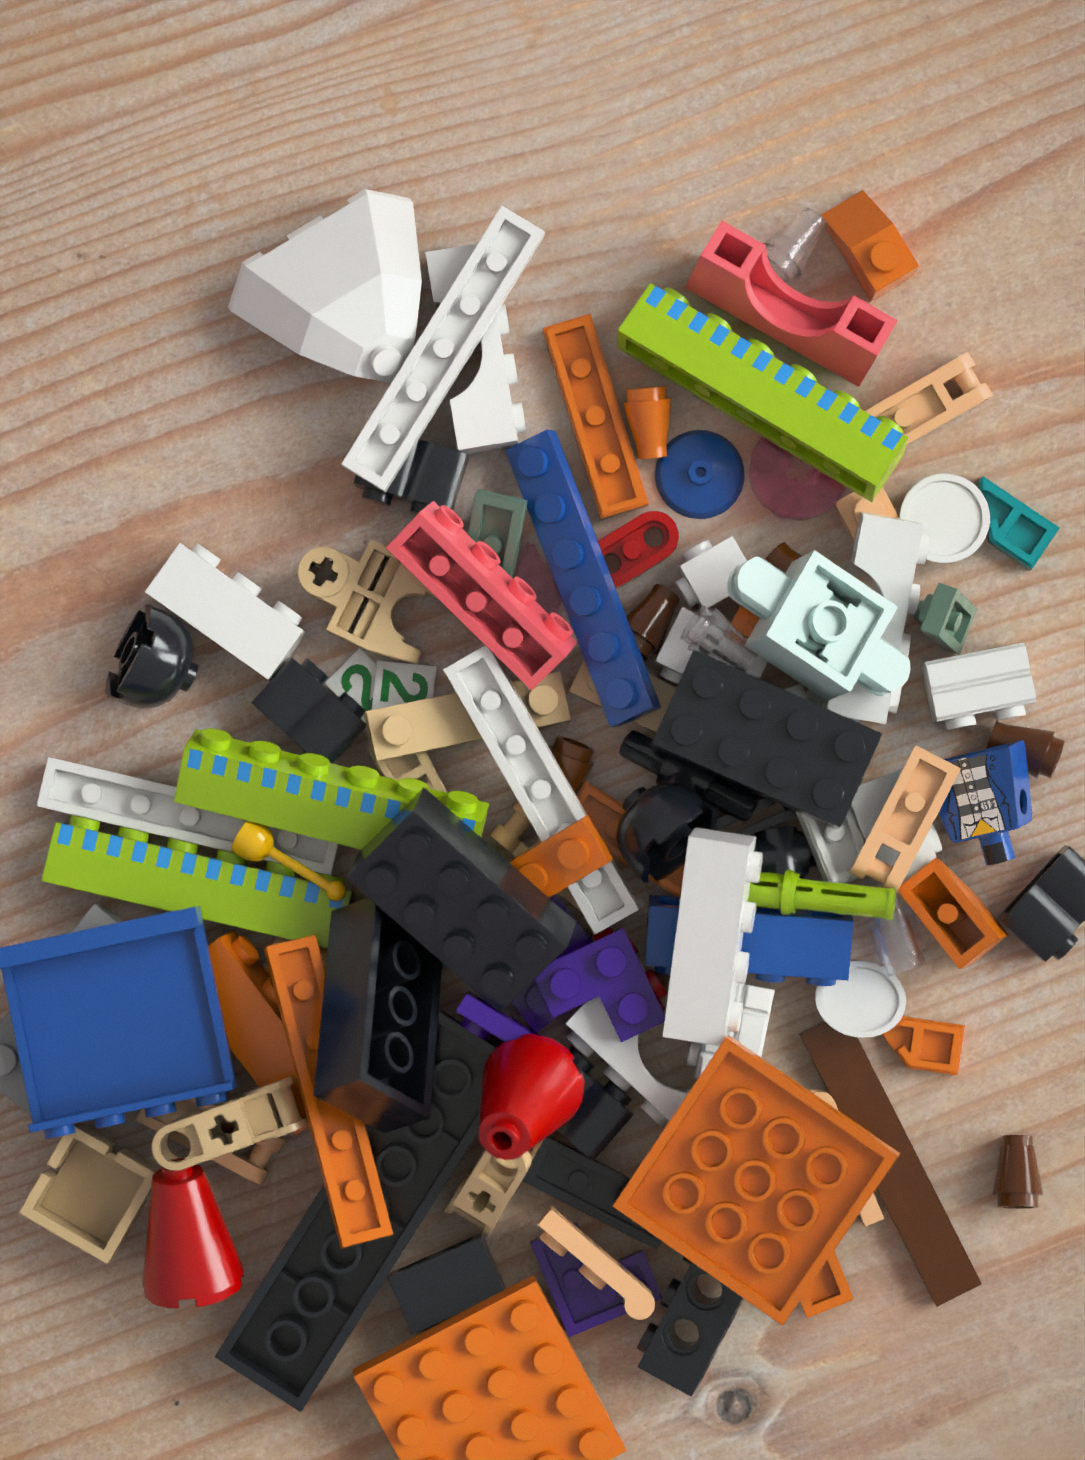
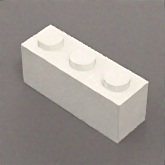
(227, 609)

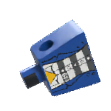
(989, 799)

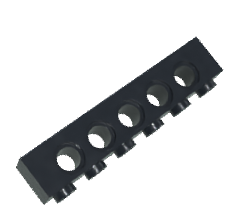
(683, 1362)

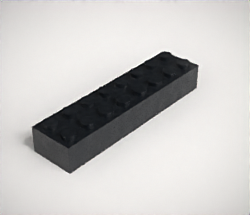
(322, 1291)

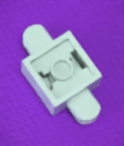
(832, 609)

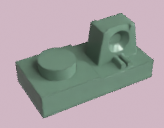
(499, 524)
(946, 617)

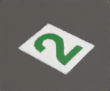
(356, 679)
(402, 683)

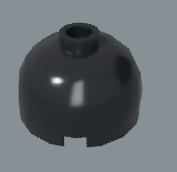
(153, 660)
(657, 828)

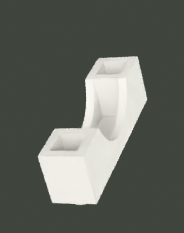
(484, 411)
(889, 554)
(595, 1032)

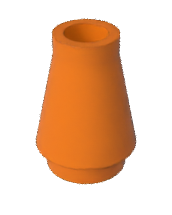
(648, 419)

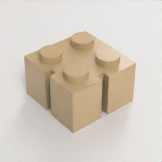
(93, 1194)

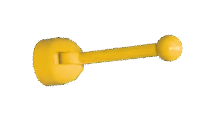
(256, 843)

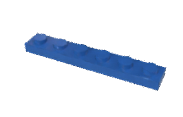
(583, 578)

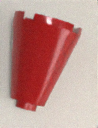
(527, 1094)
(188, 1242)

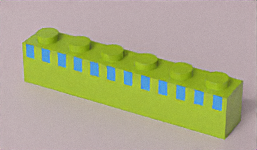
(762, 391)
(301, 791)
(179, 879)

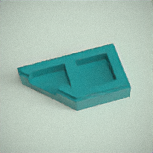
(1015, 526)

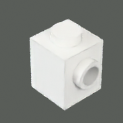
(708, 572)

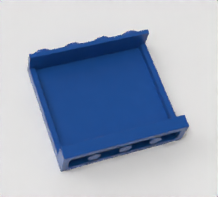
(117, 1021)

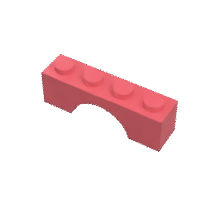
(741, 281)

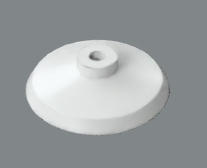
(951, 513)
(865, 1003)

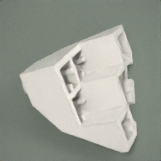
(341, 287)

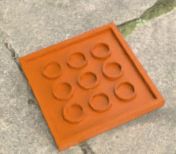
(756, 1179)
(490, 1388)

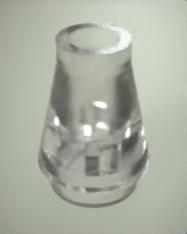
(794, 243)
(718, 638)

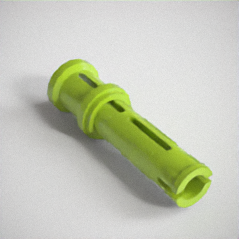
(791, 893)

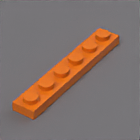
(338, 1137)

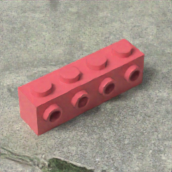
(482, 594)

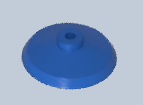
(700, 474)

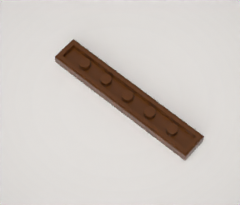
(906, 1186)

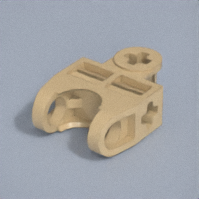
(351, 589)
(253, 1119)
(489, 1188)

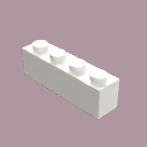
(710, 936)

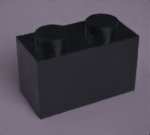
(446, 1283)

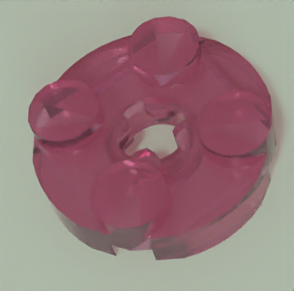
(787, 496)

